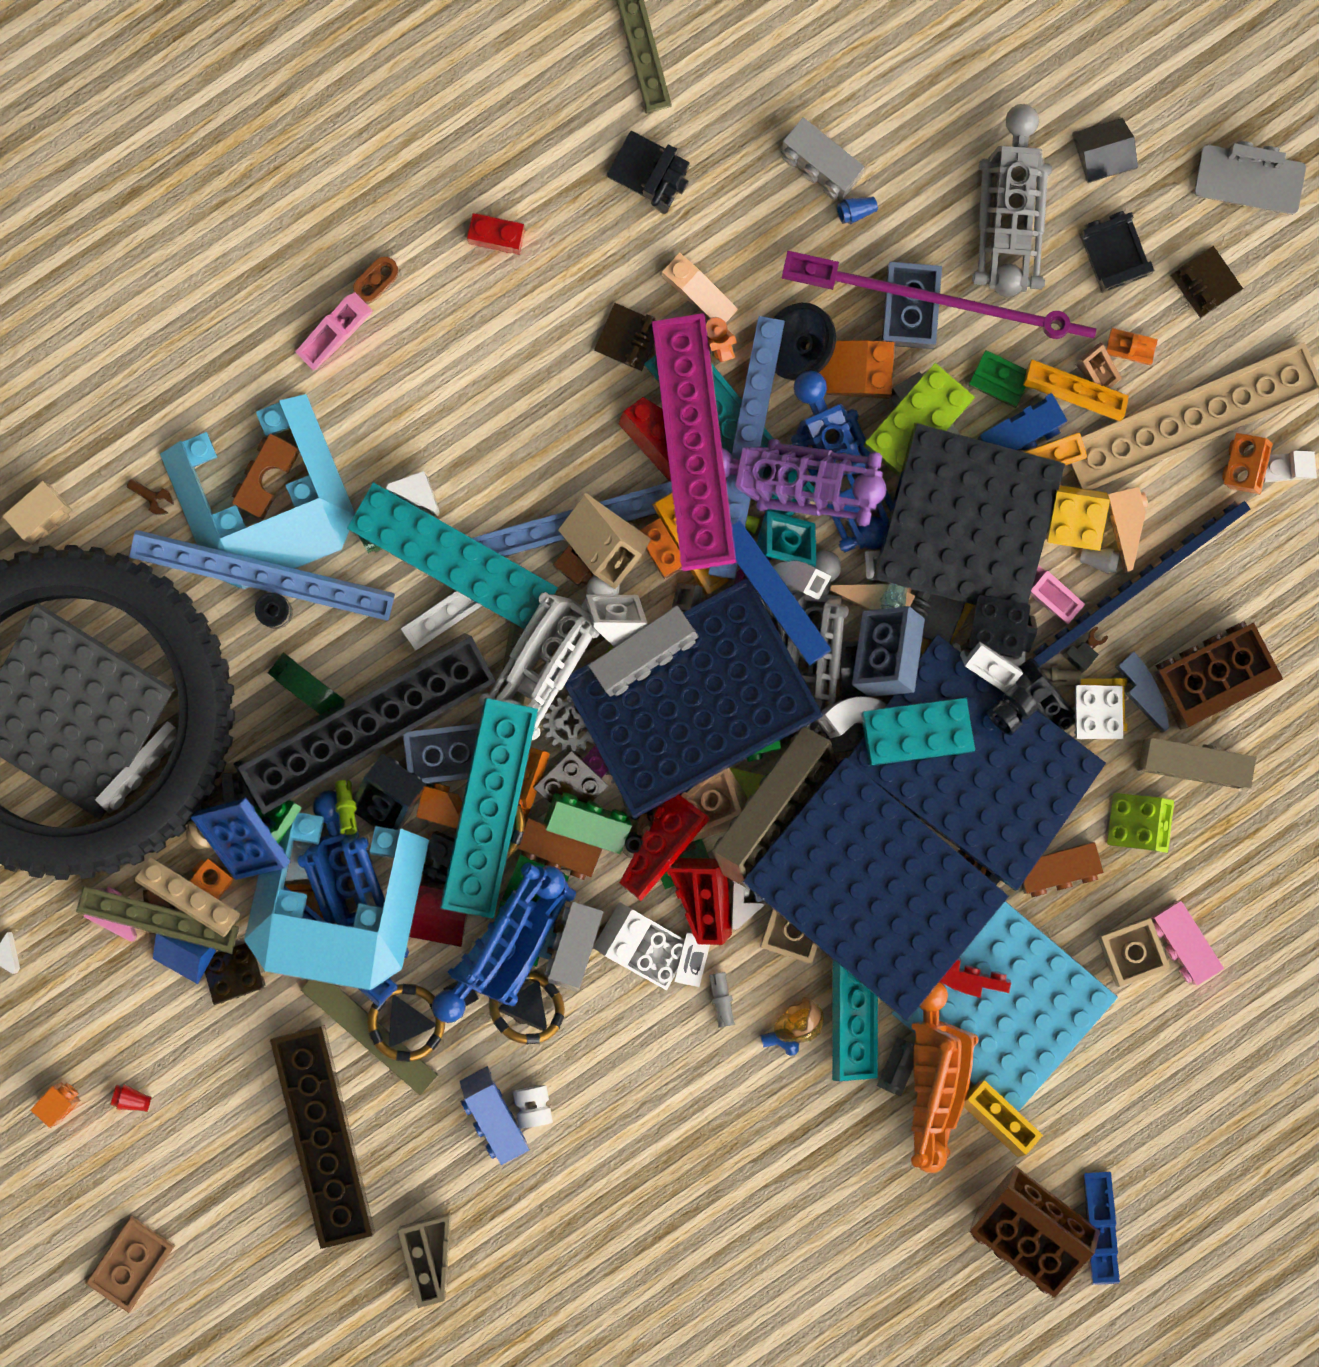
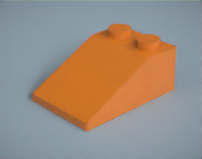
(860, 369)

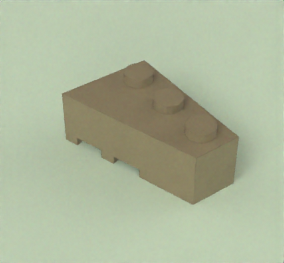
(426, 1256)

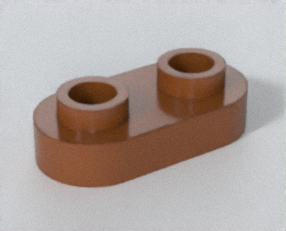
(373, 278)

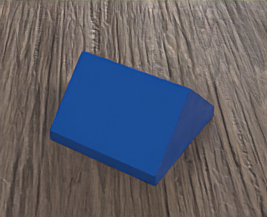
(183, 957)

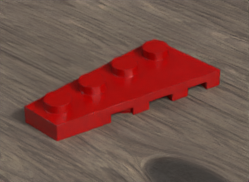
(668, 837)

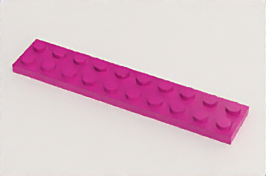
(693, 442)

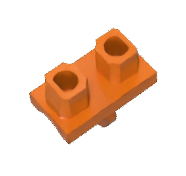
(720, 339)
(1131, 346)

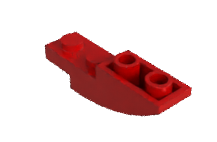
(972, 981)

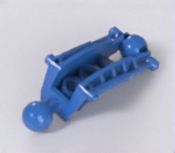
(810, 389)
(331, 884)
(510, 945)

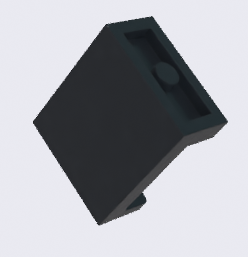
(1115, 251)

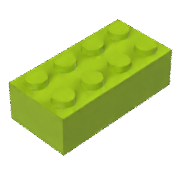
(932, 402)

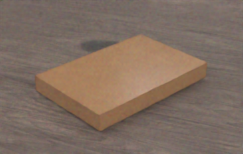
(130, 1264)

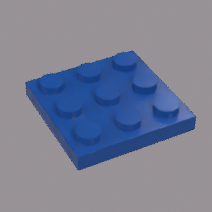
(240, 839)

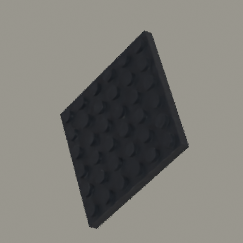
(968, 518)

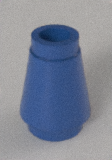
(856, 208)

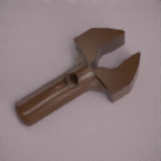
(151, 496)

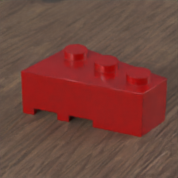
(646, 427)

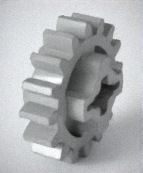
(558, 725)

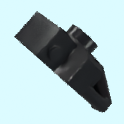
(671, 184)

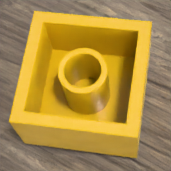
(1078, 518)

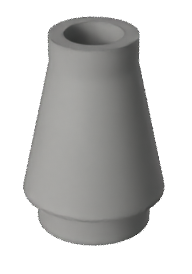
(1103, 560)

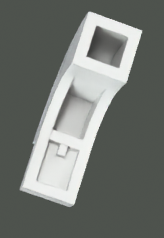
(801, 578)
(844, 714)

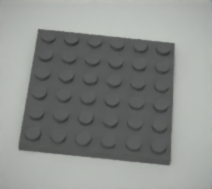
(73, 709)

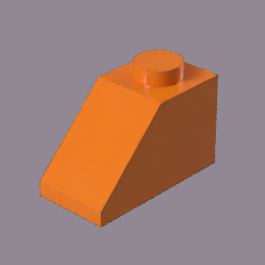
(440, 805)

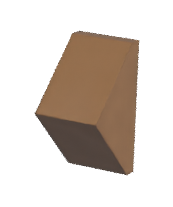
(1099, 367)

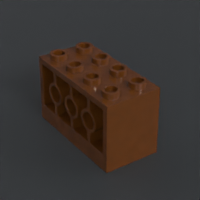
(1233, 680)
(1034, 1232)

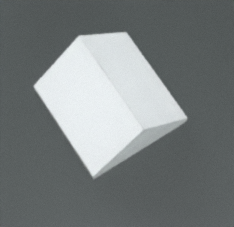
(416, 491)
(616, 616)

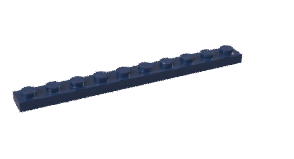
(1148, 576)

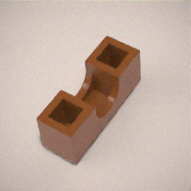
(273, 454)

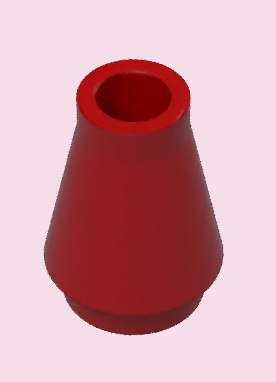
(130, 1099)

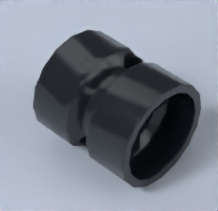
(273, 610)
(1016, 705)

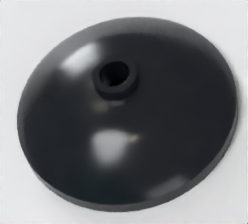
(804, 325)

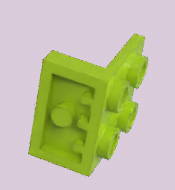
(1140, 822)

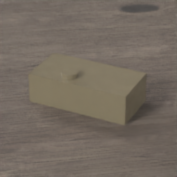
(1197, 763)

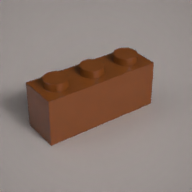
(559, 850)
(1063, 868)

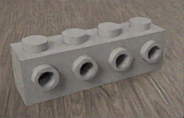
(644, 651)

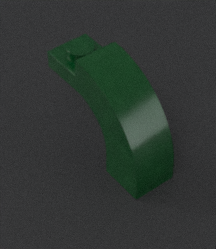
(304, 684)

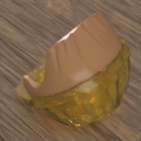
(800, 1022)

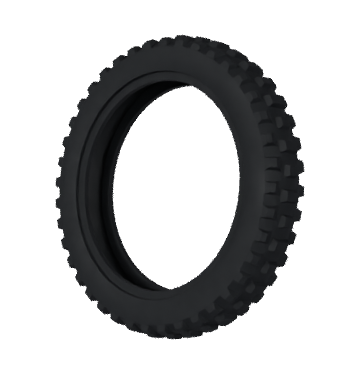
(203, 711)

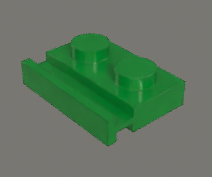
(999, 379)

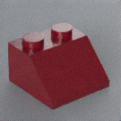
(434, 923)

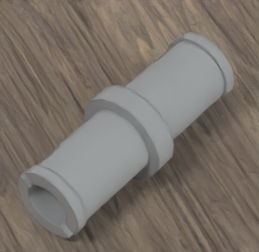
(721, 999)

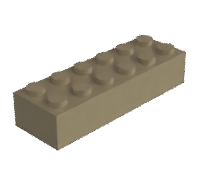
(775, 803)

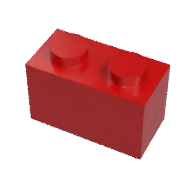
(496, 234)

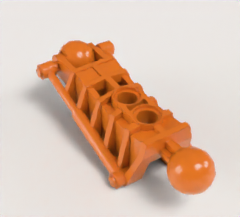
(942, 1080)

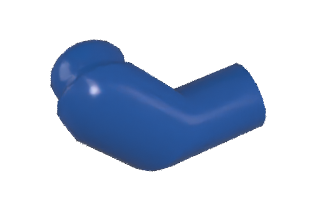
(771, 1039)

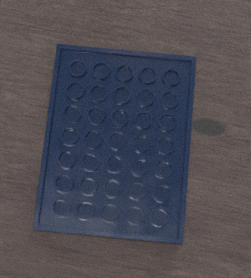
(702, 707)
(1004, 796)
(875, 889)

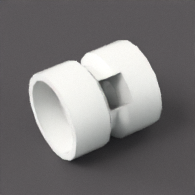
(533, 1116)

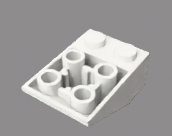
(641, 945)

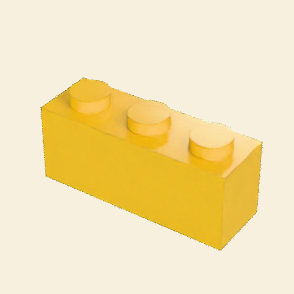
(1001, 1119)

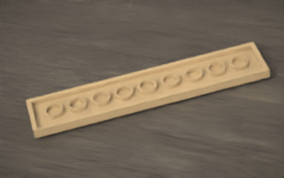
(1197, 417)

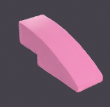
(334, 330)
(1055, 596)

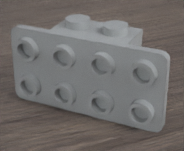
(1250, 177)

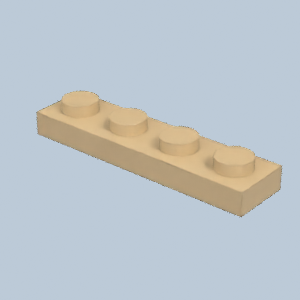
(187, 897)

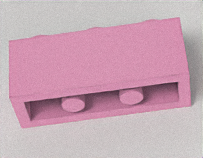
(1186, 943)

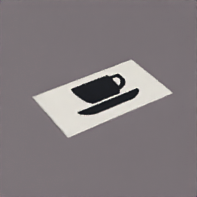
(692, 962)

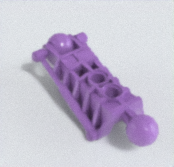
(867, 489)

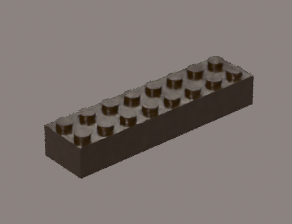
(322, 1137)

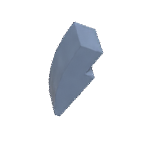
(1144, 690)

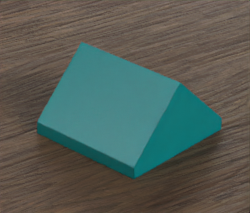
(788, 538)

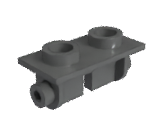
(898, 1067)

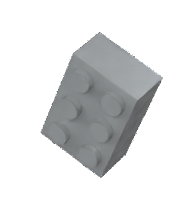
(821, 160)
(573, 946)

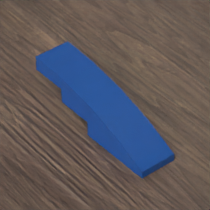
(1101, 1214)

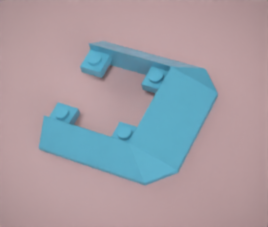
(290, 538)
(332, 952)

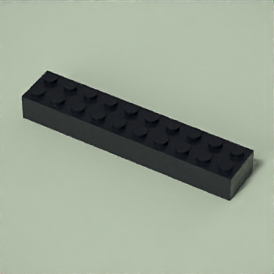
(364, 723)

